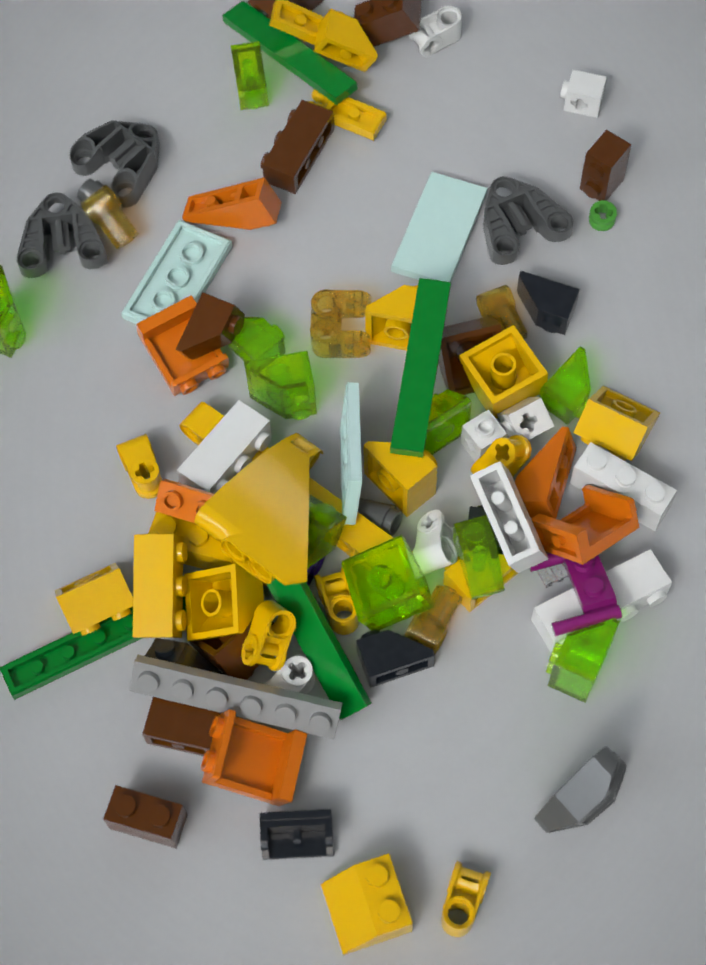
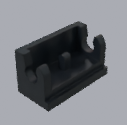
(296, 834)

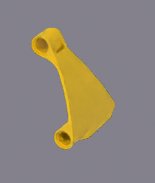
(265, 512)

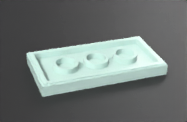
(439, 229)
(178, 271)
(350, 453)

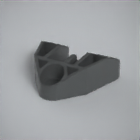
(126, 150)
(521, 210)
(42, 222)
(585, 794)

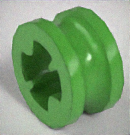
(610, 213)

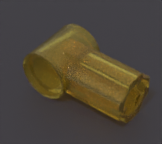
(105, 210)
(501, 305)
(431, 625)

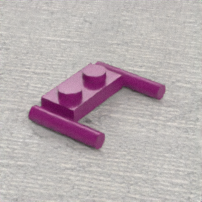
(592, 592)

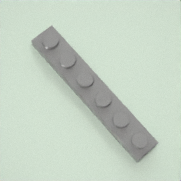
(224, 692)

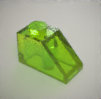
(249, 75)
(258, 340)
(568, 388)
(478, 557)

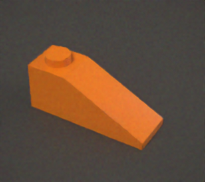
(235, 206)
(546, 475)

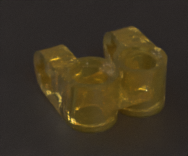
(342, 342)

